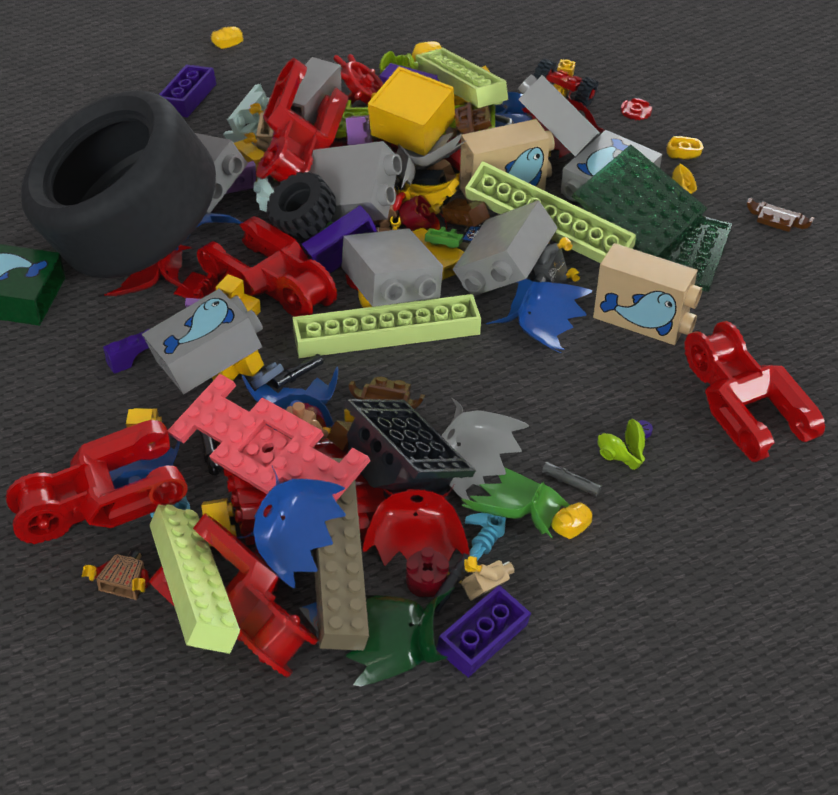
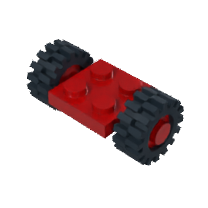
(586, 88)

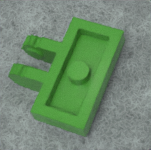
(443, 237)

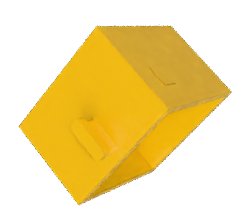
(411, 111)

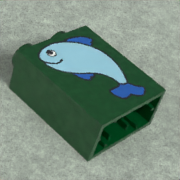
(28, 283)

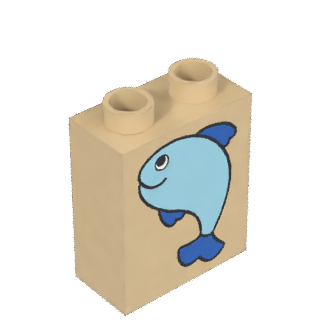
(513, 148)
(646, 294)

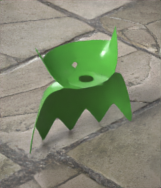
(517, 498)

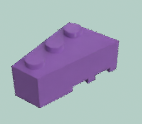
(358, 130)

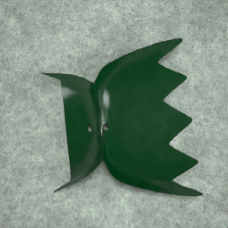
(392, 643)

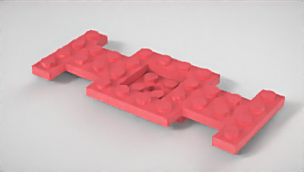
(247, 436)

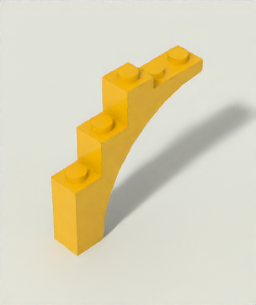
(434, 194)

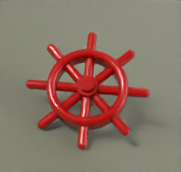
(358, 79)

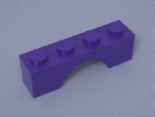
(121, 354)

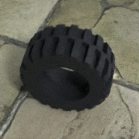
(294, 192)

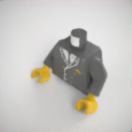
(552, 266)

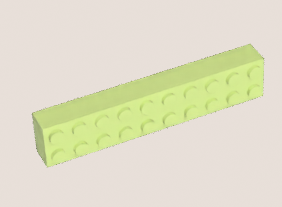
(468, 79)
(586, 231)
(386, 325)
(193, 580)

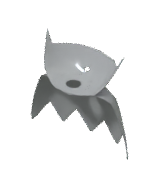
(410, 159)
(482, 441)

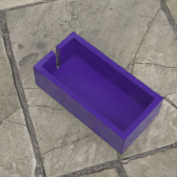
(328, 244)

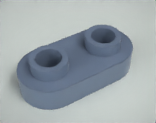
(261, 378)

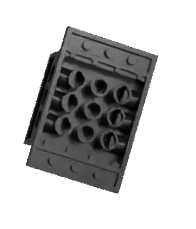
(402, 447)

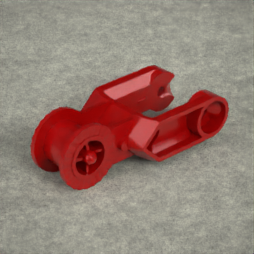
(293, 135)
(284, 275)
(740, 380)
(85, 491)
(262, 622)

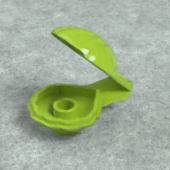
(402, 60)
(613, 447)

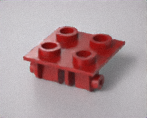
(198, 285)

